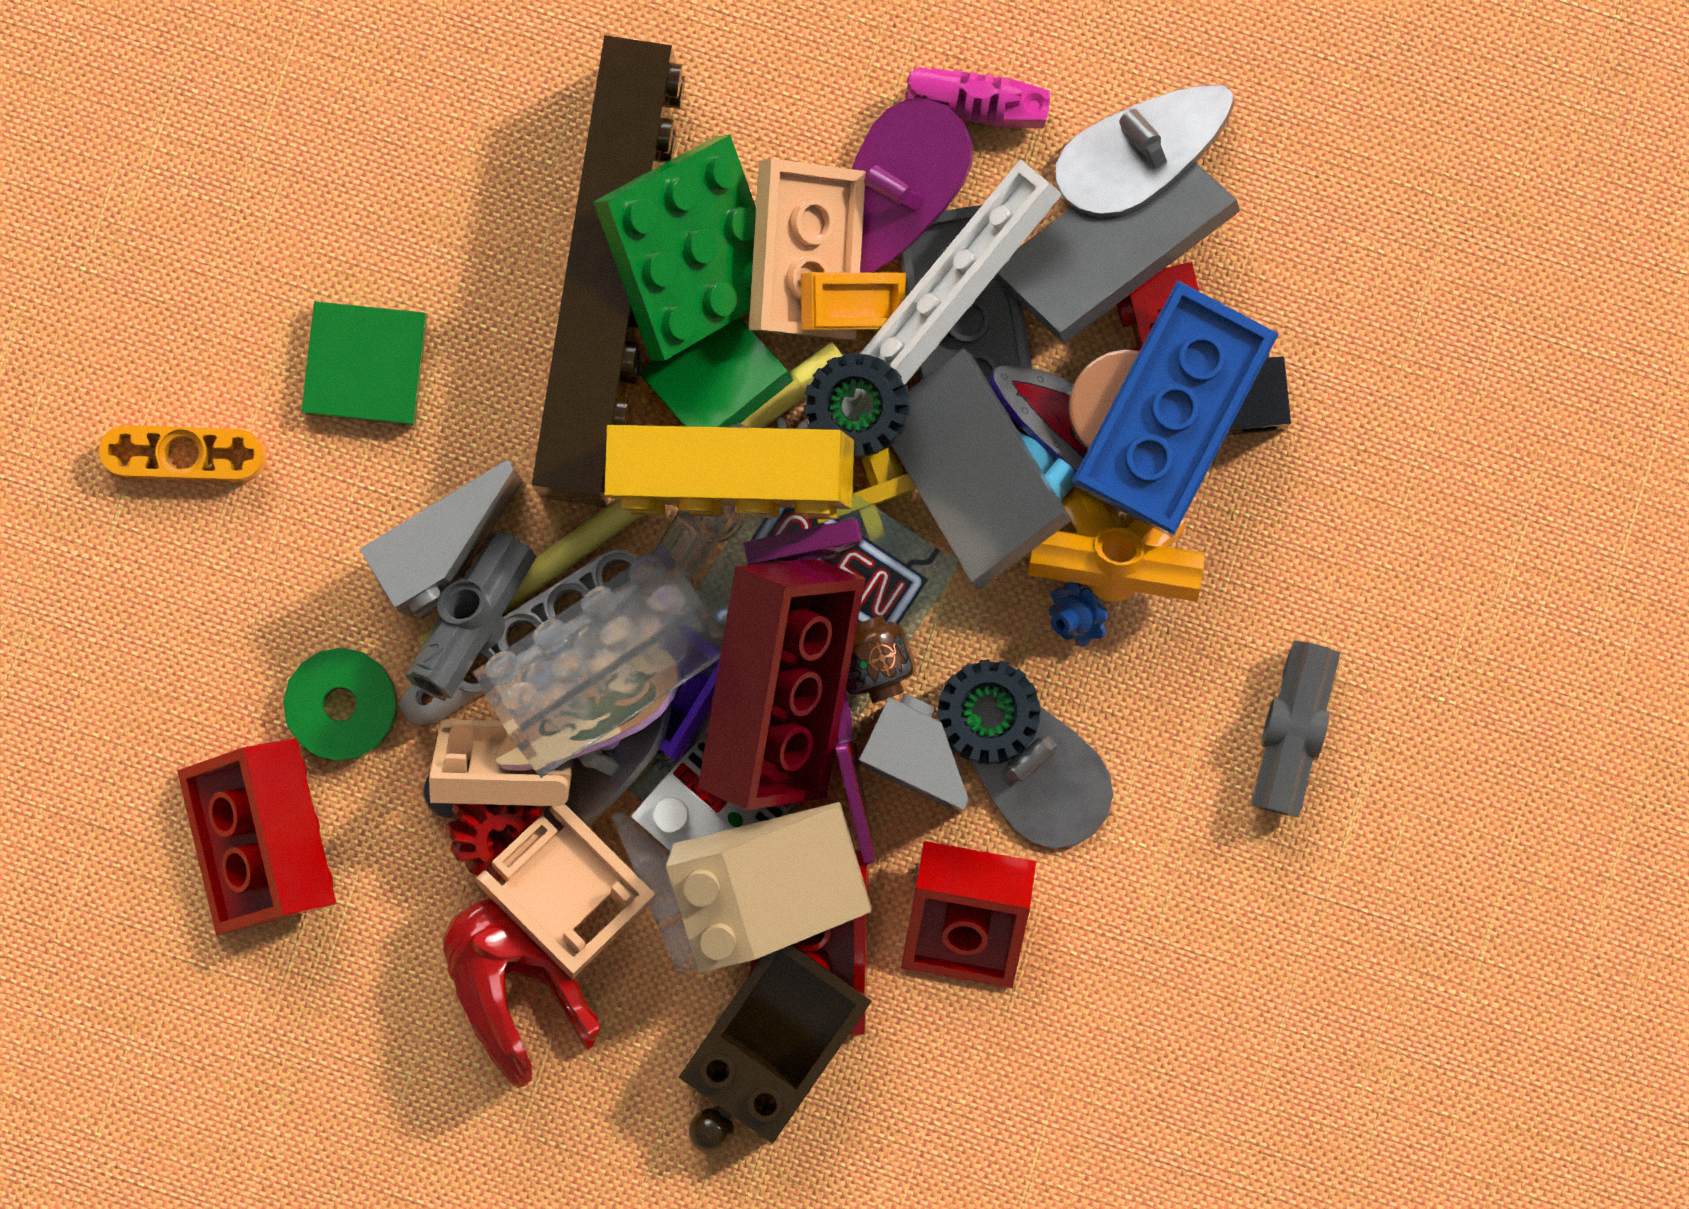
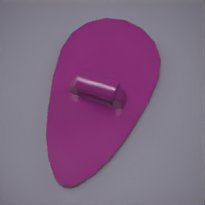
(913, 169)

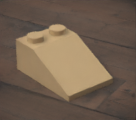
(766, 885)

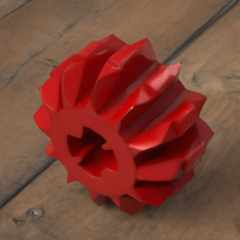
(486, 832)

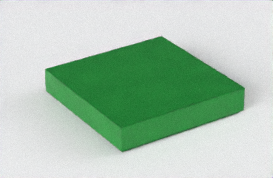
(364, 363)
(718, 378)

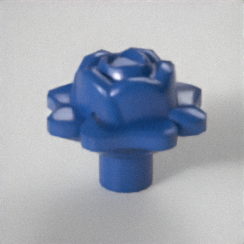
(1078, 614)

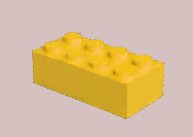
(729, 467)

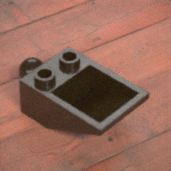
(775, 1042)

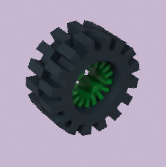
(841, 379)
(1013, 695)

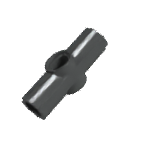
(471, 615)
(1295, 728)

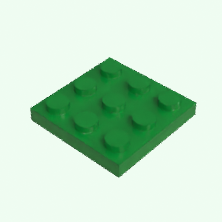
(684, 245)

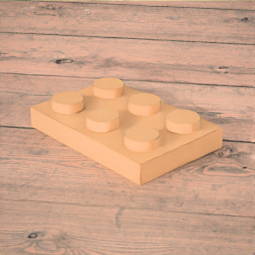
(803, 224)

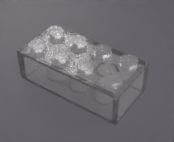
(601, 661)

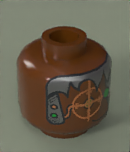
(879, 660)

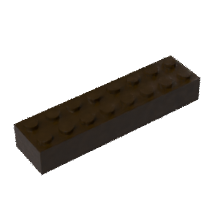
(596, 324)

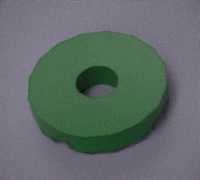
(307, 698)

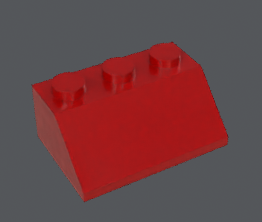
(256, 836)

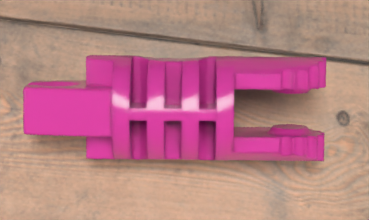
(982, 97)

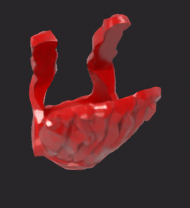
(479, 951)

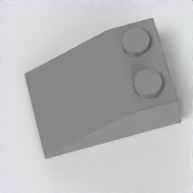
(440, 542)

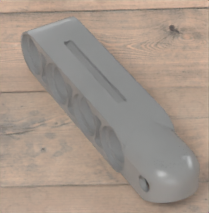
(534, 612)

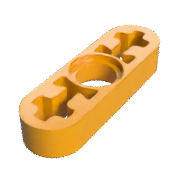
(140, 465)

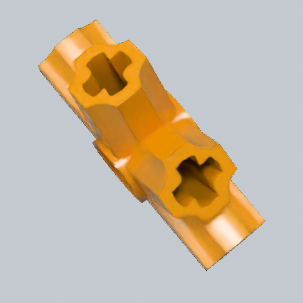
(1116, 554)

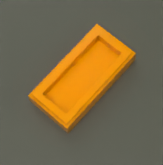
(850, 299)

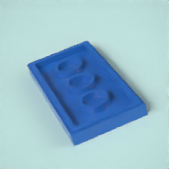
(1174, 409)

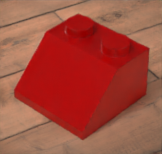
(968, 914)

